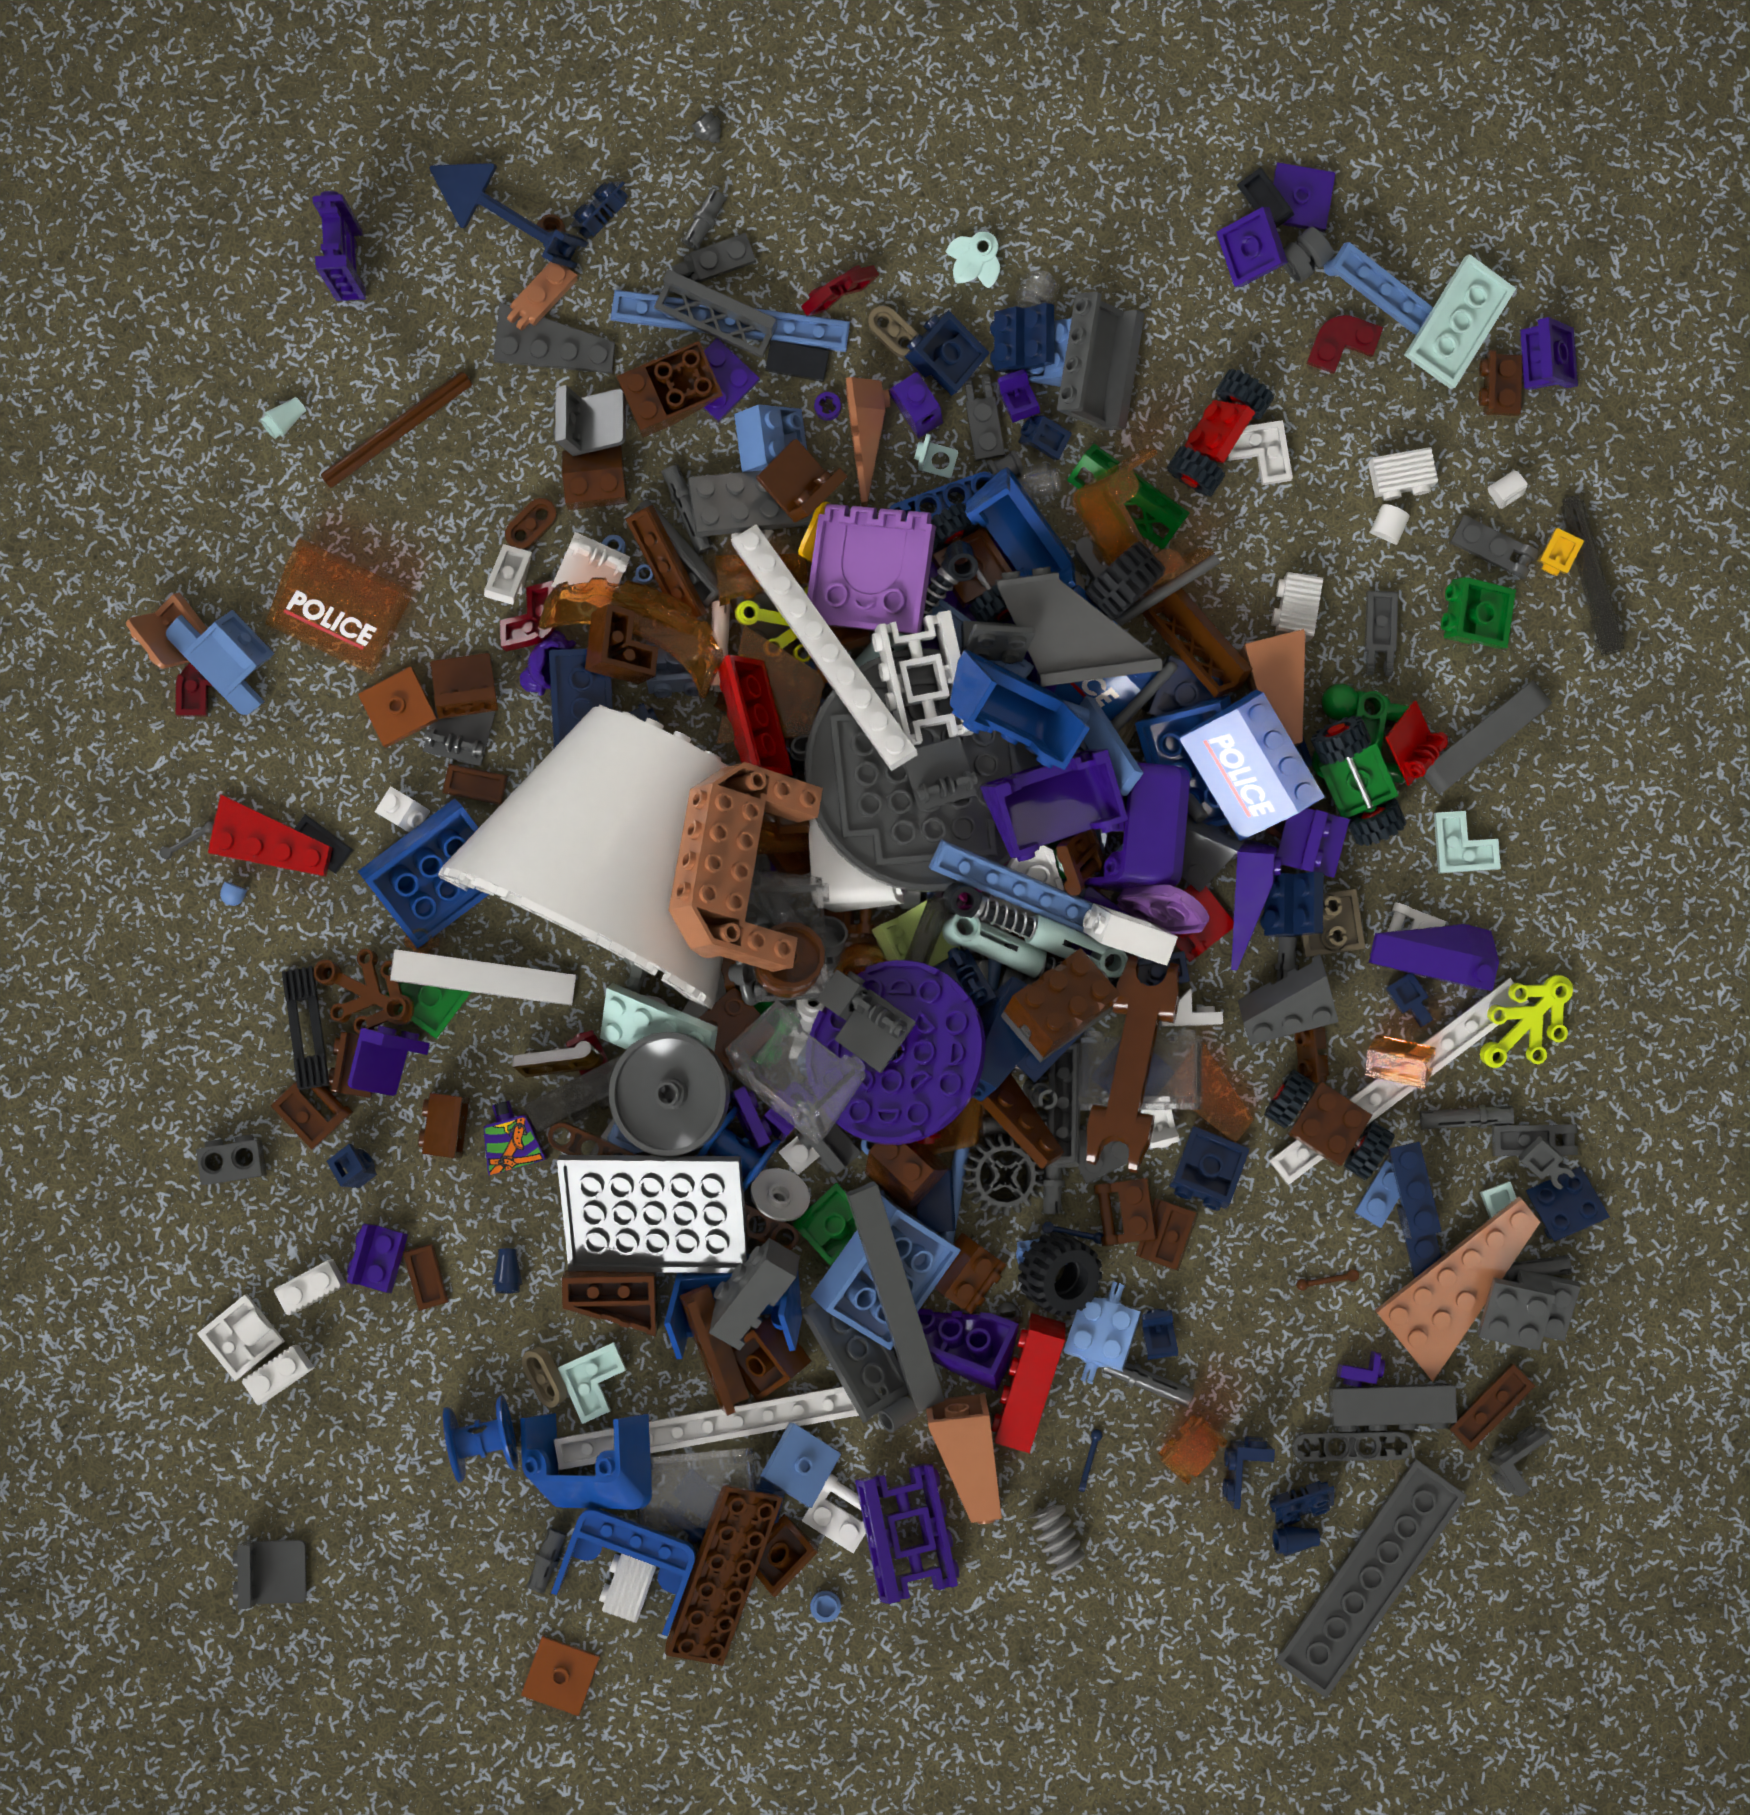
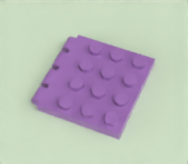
(871, 567)

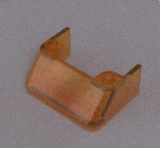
(1110, 524)

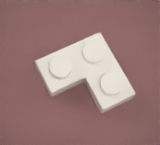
(1270, 447)

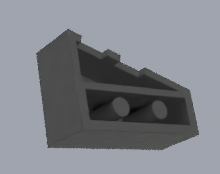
(1206, 852)
(1290, 1005)
(749, 1291)

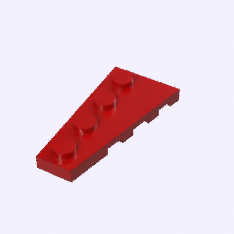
(258, 839)

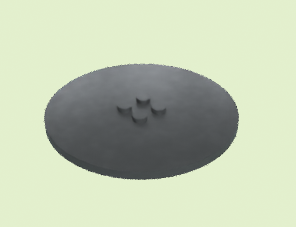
(873, 810)

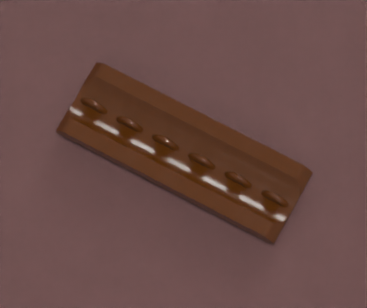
(722, 1575)

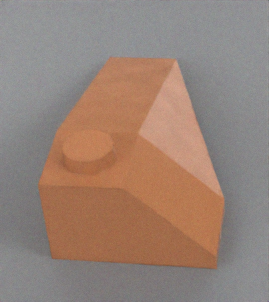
(867, 416)

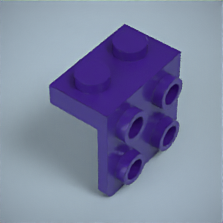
(381, 1059)

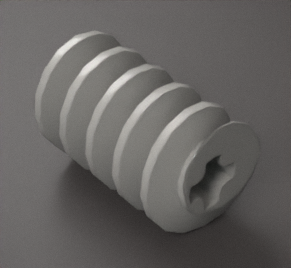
(1058, 1538)

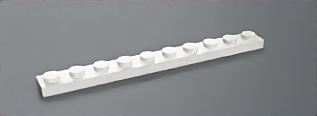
(824, 648)
(1383, 1094)
(715, 1425)

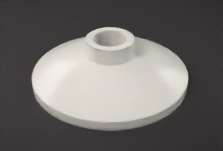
(784, 1186)

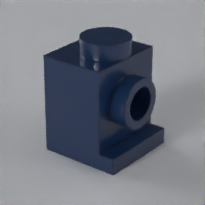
(356, 1162)

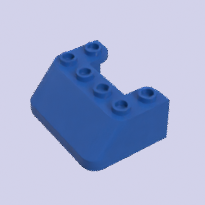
(1020, 709)

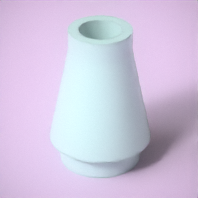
(281, 418)

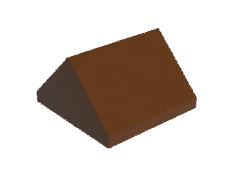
(784, 1555)

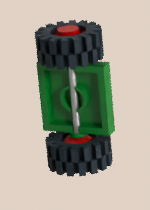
(1358, 780)

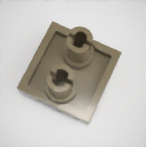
(1340, 926)

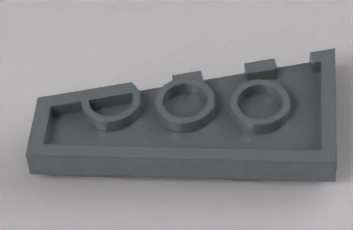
(551, 346)

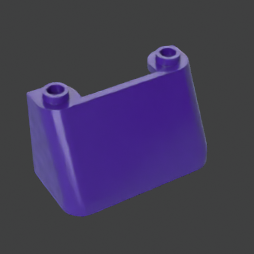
(1055, 803)

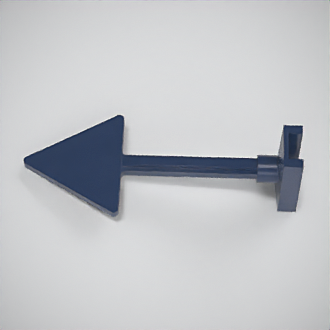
(465, 189)

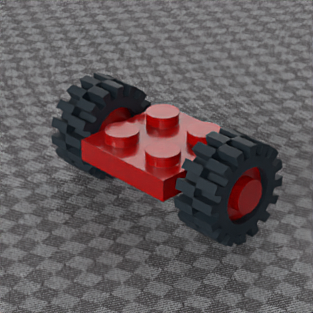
(1219, 431)

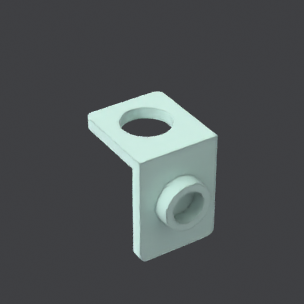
(926, 451)

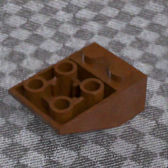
(669, 388)

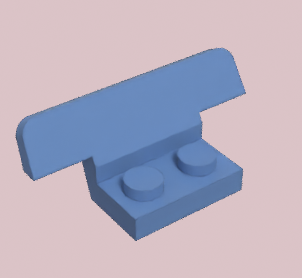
(224, 656)

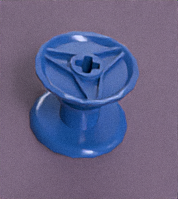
(729, 1144)
(463, 1444)

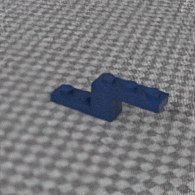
(1418, 1209)

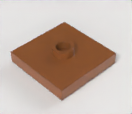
(398, 707)
(560, 1675)

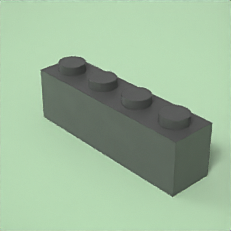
(1392, 1406)

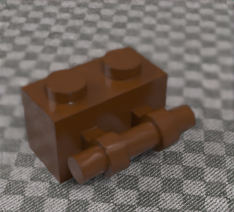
(970, 1275)

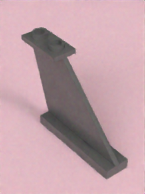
(1071, 635)

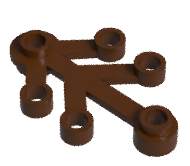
(369, 994)

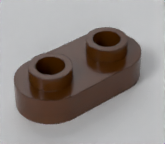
(528, 523)

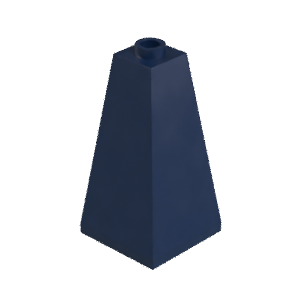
(1003, 1046)

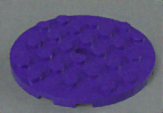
(939, 1059)

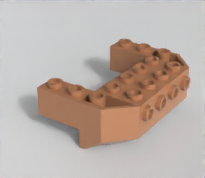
(720, 858)

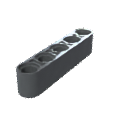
(1487, 737)

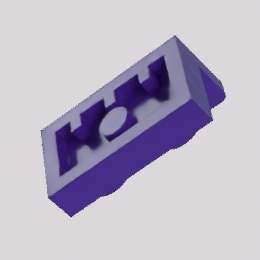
(376, 1257)

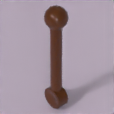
(1303, 1284)

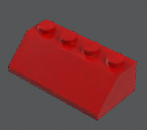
(753, 714)

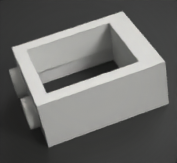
(1129, 934)

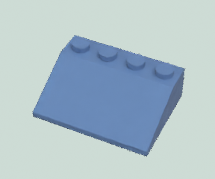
(848, 1285)

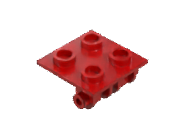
(1414, 744)
(1218, 925)

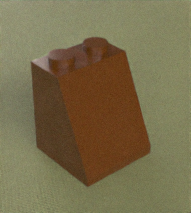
(904, 1172)

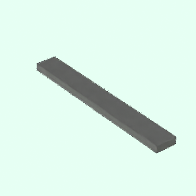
(895, 1296)

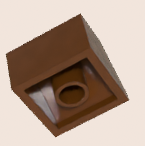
(594, 479)
(444, 1125)
(767, 1360)

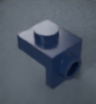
(1159, 1334)

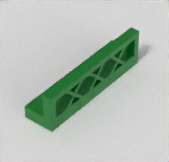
(1147, 497)

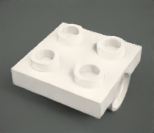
(241, 1337)

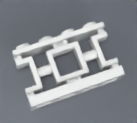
(900, 684)

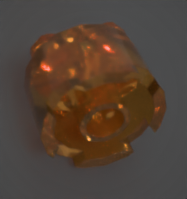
(1192, 1449)

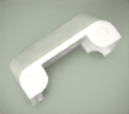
(847, 885)

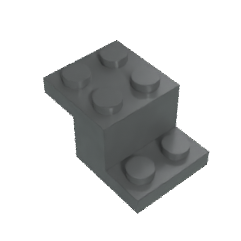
(1528, 1309)

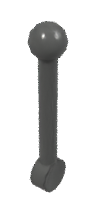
(166, 852)

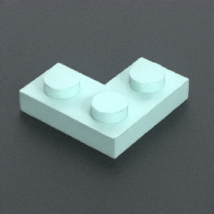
(1455, 850)
(583, 1380)

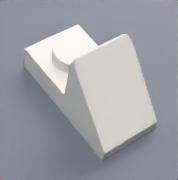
(508, 574)
(1204, 1016)

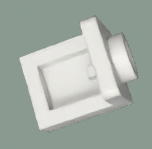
(402, 810)
(1164, 1128)

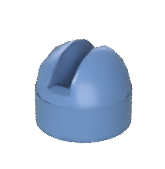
(232, 894)

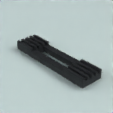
(300, 986)

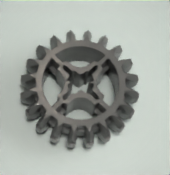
(992, 1183)

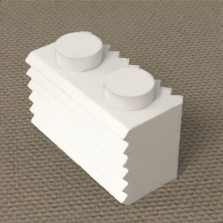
(1403, 473)
(1298, 604)
(310, 1287)
(277, 1374)
(628, 1587)

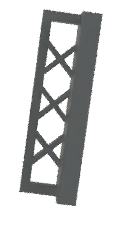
(720, 303)

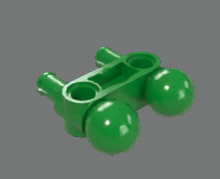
(1343, 701)

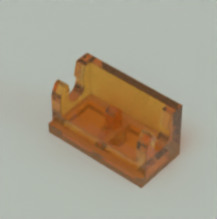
(1399, 1061)

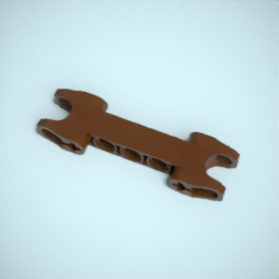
(1122, 1116)

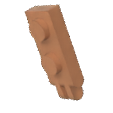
(541, 295)

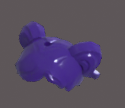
(536, 676)

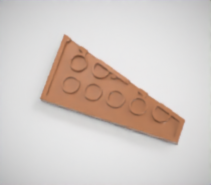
(1446, 1298)

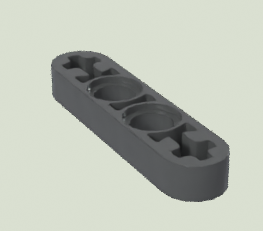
(1351, 1450)

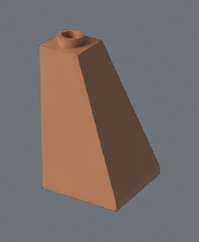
(1279, 673)
(966, 1445)

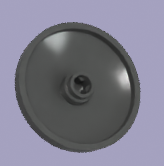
(669, 1094)

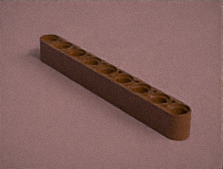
(580, 1135)

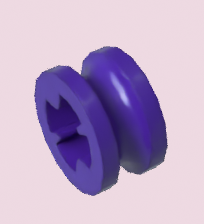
(819, 409)

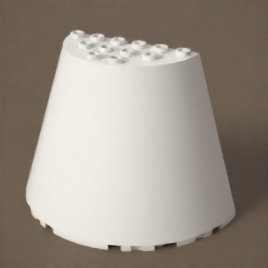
(599, 843)

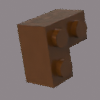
(613, 650)

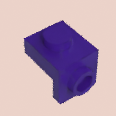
(1018, 395)
(1355, 1375)

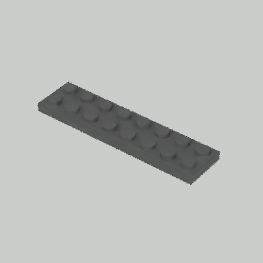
(1370, 1578)

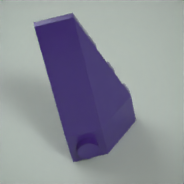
(1445, 953)

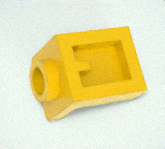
(1560, 552)

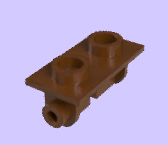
(1309, 1062)

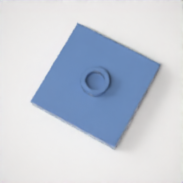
(800, 1465)

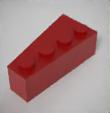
(1030, 1382)

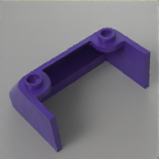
(1152, 833)

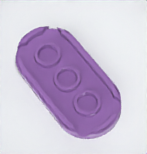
(1165, 907)

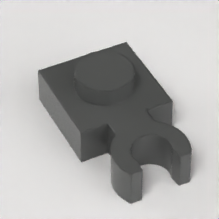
(1545, 1160)

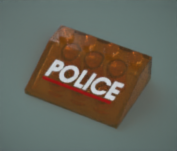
(337, 606)

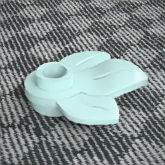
(972, 262)

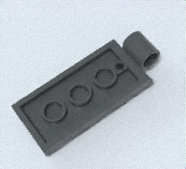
(863, 1369)

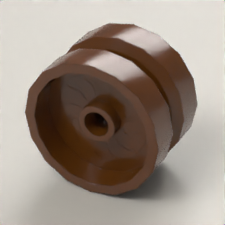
(806, 967)

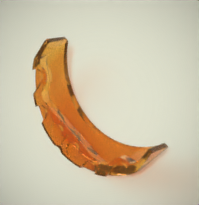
(656, 618)

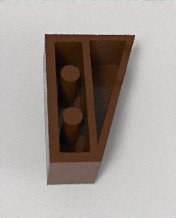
(613, 1296)

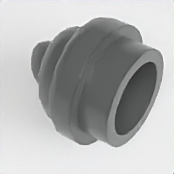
(708, 128)

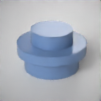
(825, 1606)

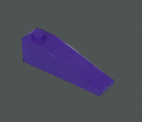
(1254, 879)
(970, 1344)

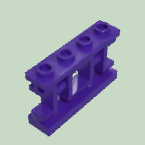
(339, 247)
(883, 1536)

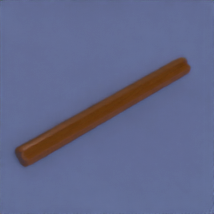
(396, 429)

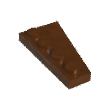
(1022, 1122)

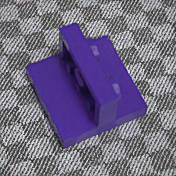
(1549, 355)
(1313, 841)

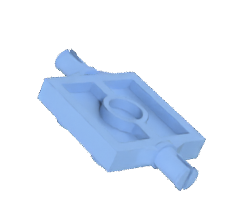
(1103, 1333)

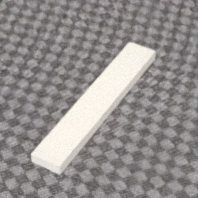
(482, 977)

